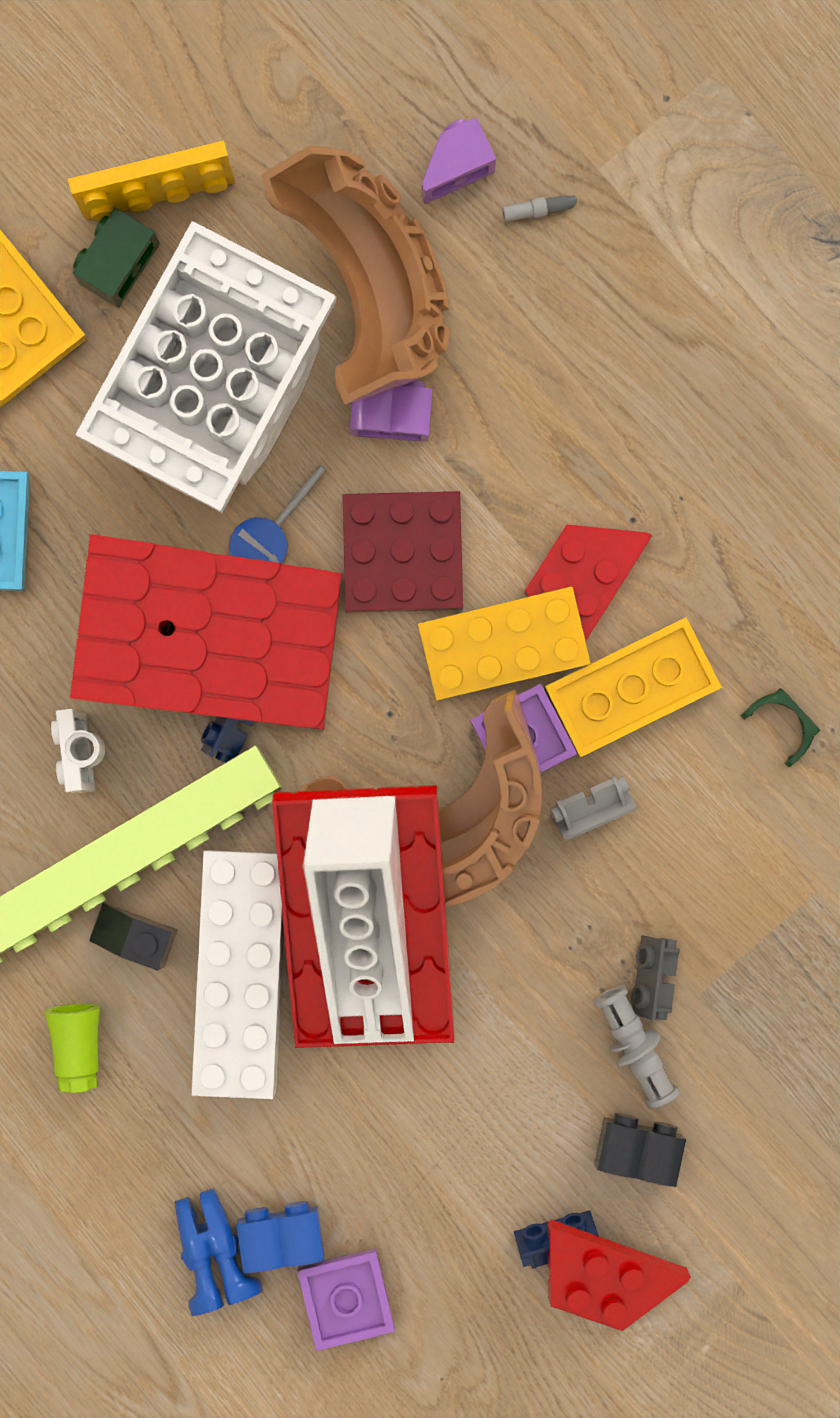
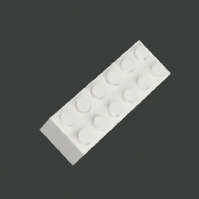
(238, 976)

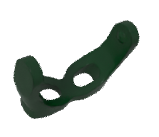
(809, 729)

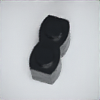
(640, 1151)

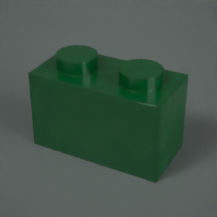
(115, 257)

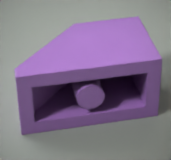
(458, 159)

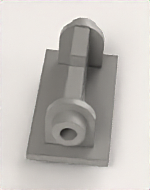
(582, 813)

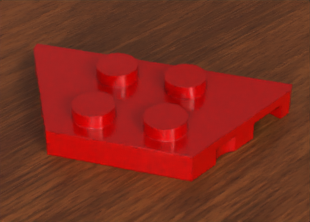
(593, 564)
(606, 1278)

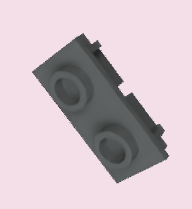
(654, 959)

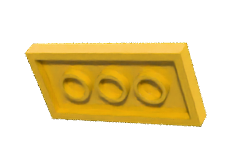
(153, 181)
(504, 643)
(632, 687)

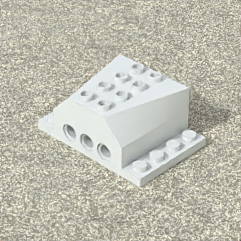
(209, 369)

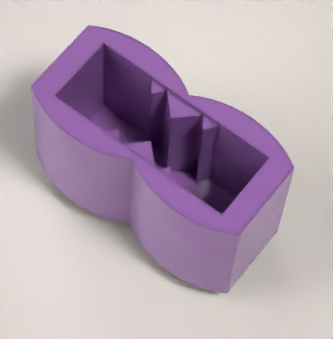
(394, 414)

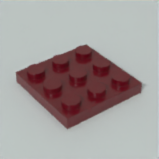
(402, 551)

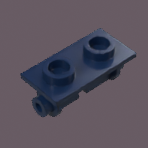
(224, 737)
(534, 1239)

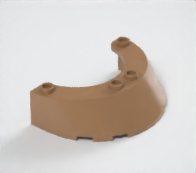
(380, 257)
(497, 815)

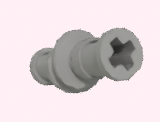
(637, 1046)

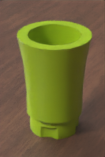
(74, 1045)

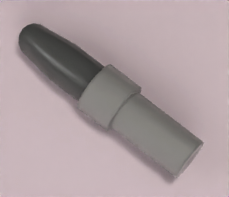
(538, 207)

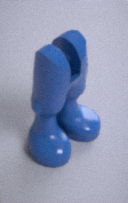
(207, 1241)

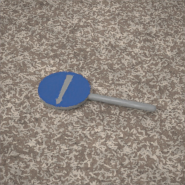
(263, 538)

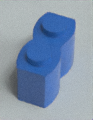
(280, 1238)

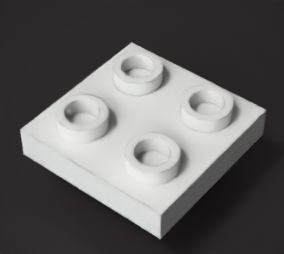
(74, 739)

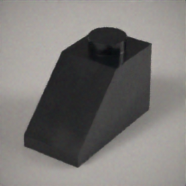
(133, 937)

